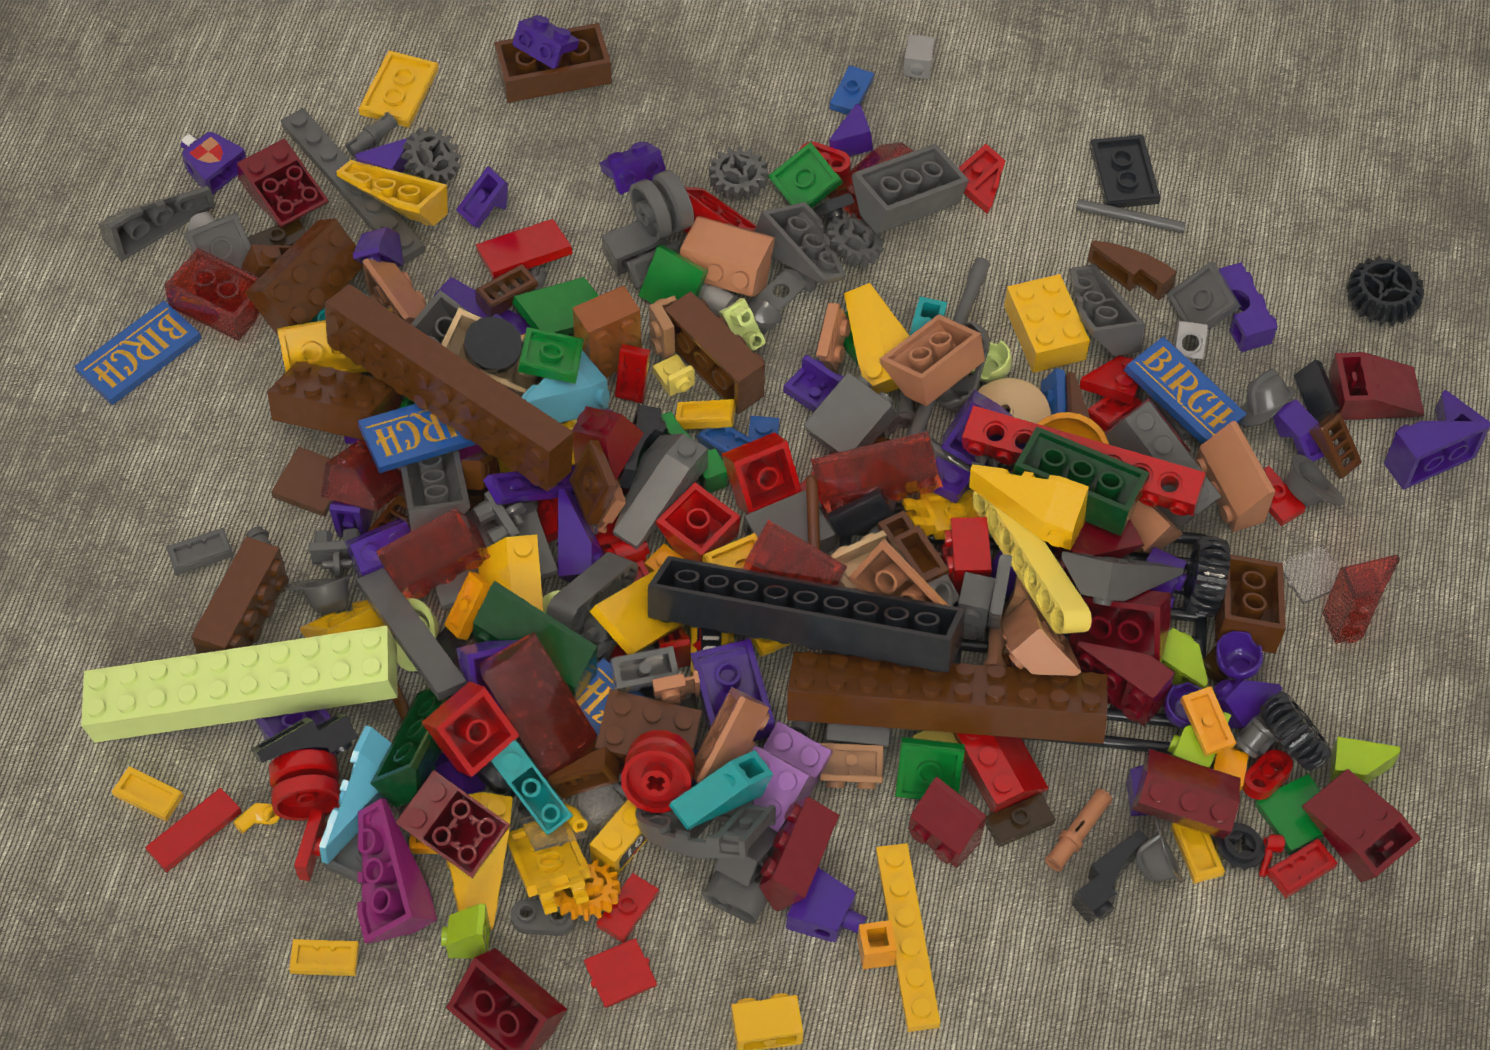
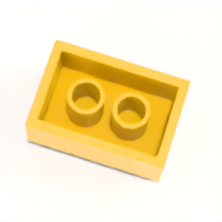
(1046, 323)

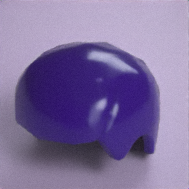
(1238, 655)
(1173, 707)

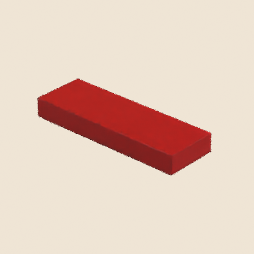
(193, 830)

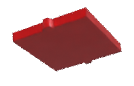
(620, 973)

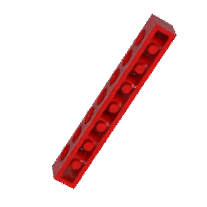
(1188, 481)

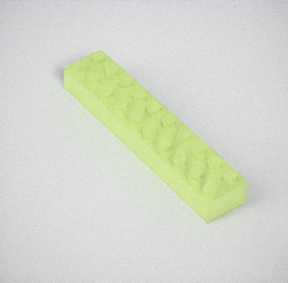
(240, 684)

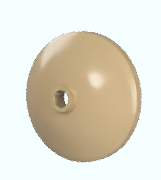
(1018, 396)

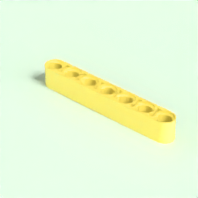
(1037, 571)

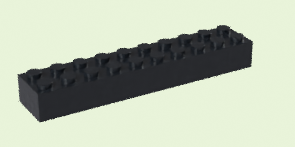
(807, 613)

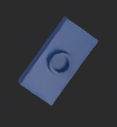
(851, 89)
(1055, 391)
(722, 439)

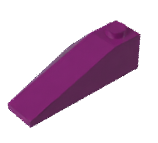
(393, 888)

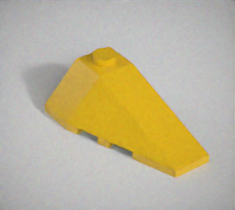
(407, 194)
(874, 334)
(1046, 507)
(516, 567)
(359, 618)
(486, 883)

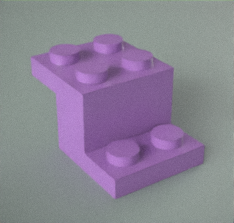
(795, 769)

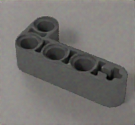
(591, 587)

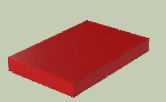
(524, 247)

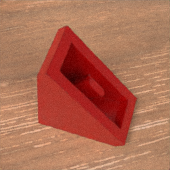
(681, 645)

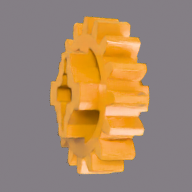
(601, 889)

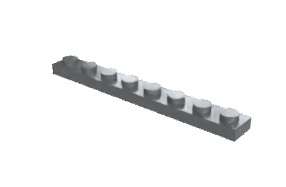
(328, 160)

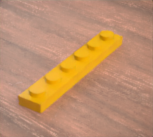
(912, 956)

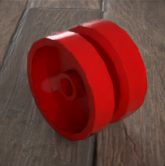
(657, 770)
(304, 782)

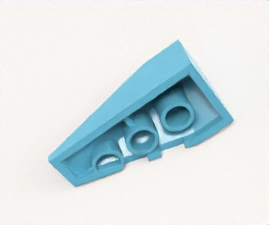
(567, 400)
(355, 793)

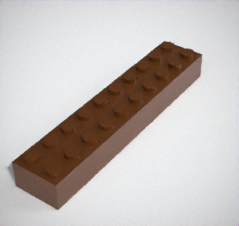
(449, 388)
(958, 701)

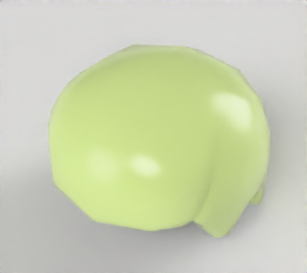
(997, 363)

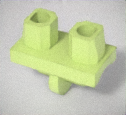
(742, 322)

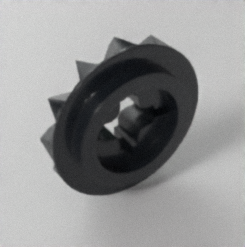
(1252, 847)

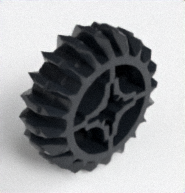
(1399, 300)
(1206, 576)
(1295, 731)

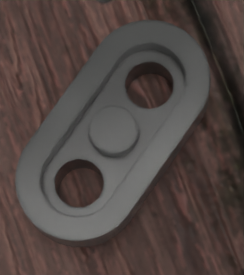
(538, 922)

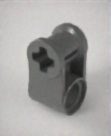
(1256, 738)

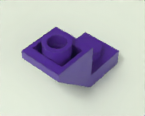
(1296, 422)

